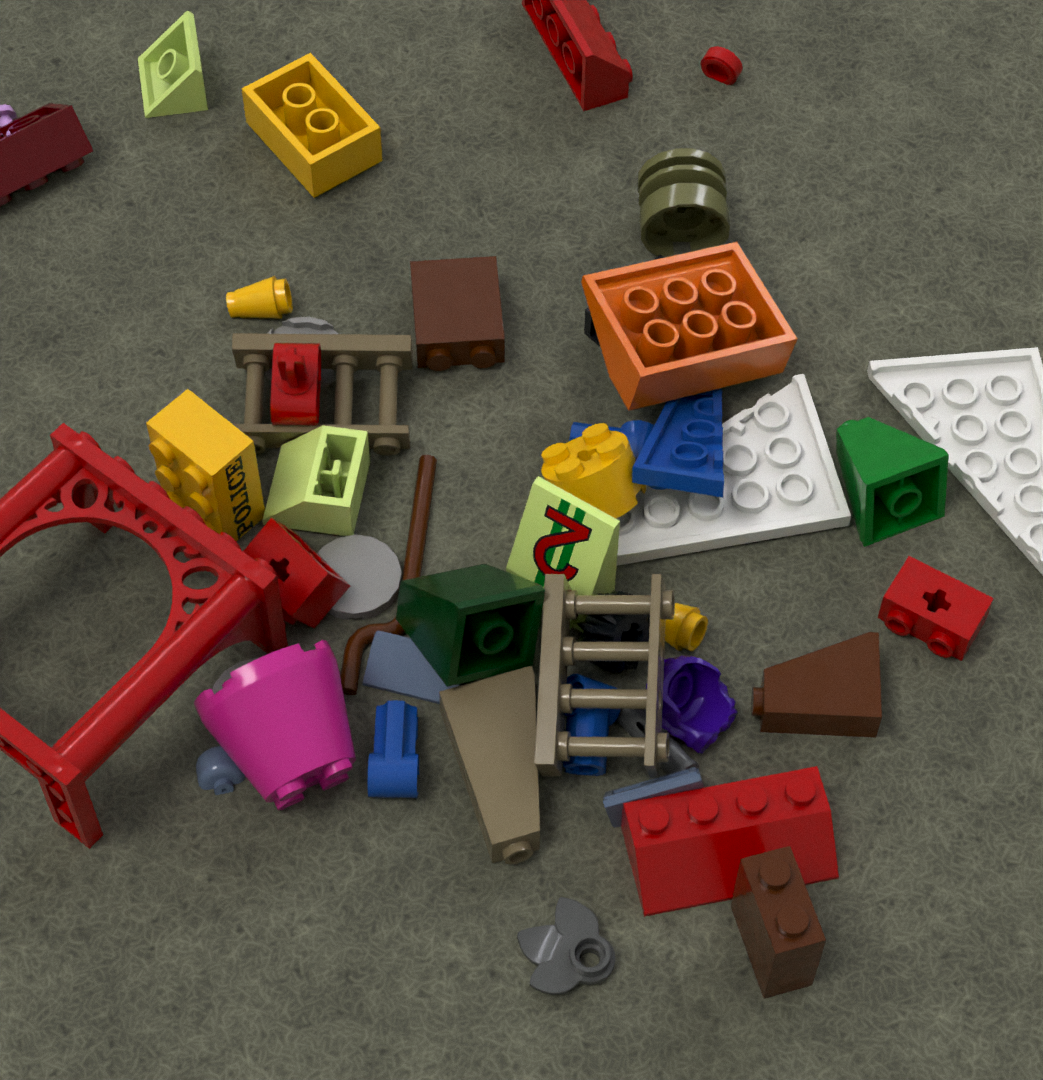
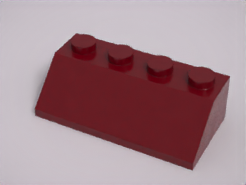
(38, 146)

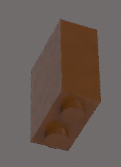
(457, 313)
(777, 922)

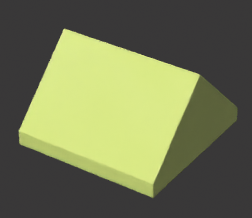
(173, 72)

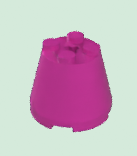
(283, 722)

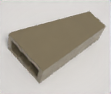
(494, 745)

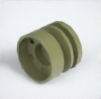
(682, 201)

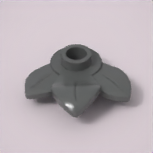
(560, 946)

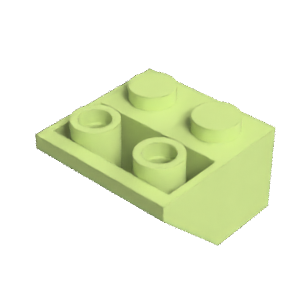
(320, 481)

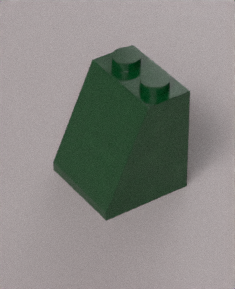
(472, 621)

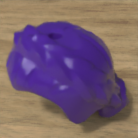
(695, 702)

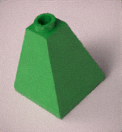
(890, 478)

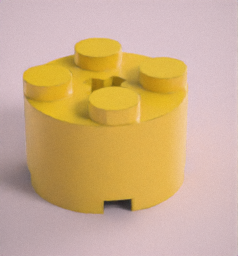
(595, 469)

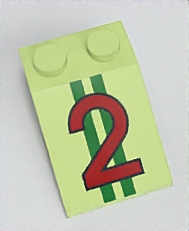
(565, 538)

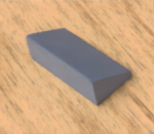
(401, 668)
(668, 784)

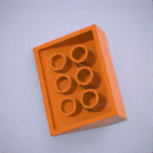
(686, 325)

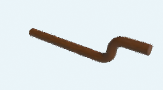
(412, 569)

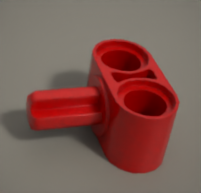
(296, 384)

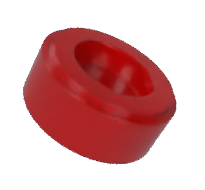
(721, 65)

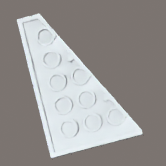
(989, 423)
(774, 486)

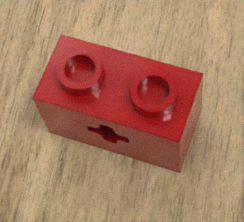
(304, 579)
(957, 608)

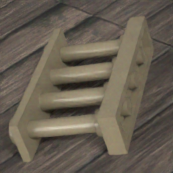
(343, 355)
(560, 651)

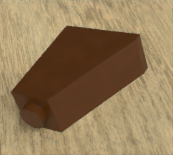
(824, 691)

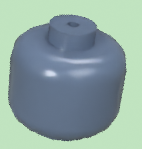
(217, 771)

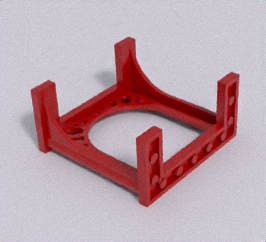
(234, 610)

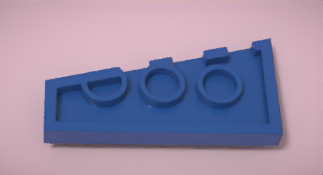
(685, 447)

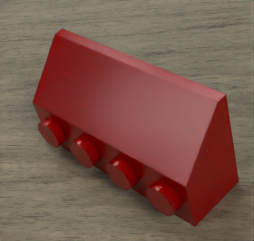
(582, 50)
(692, 841)

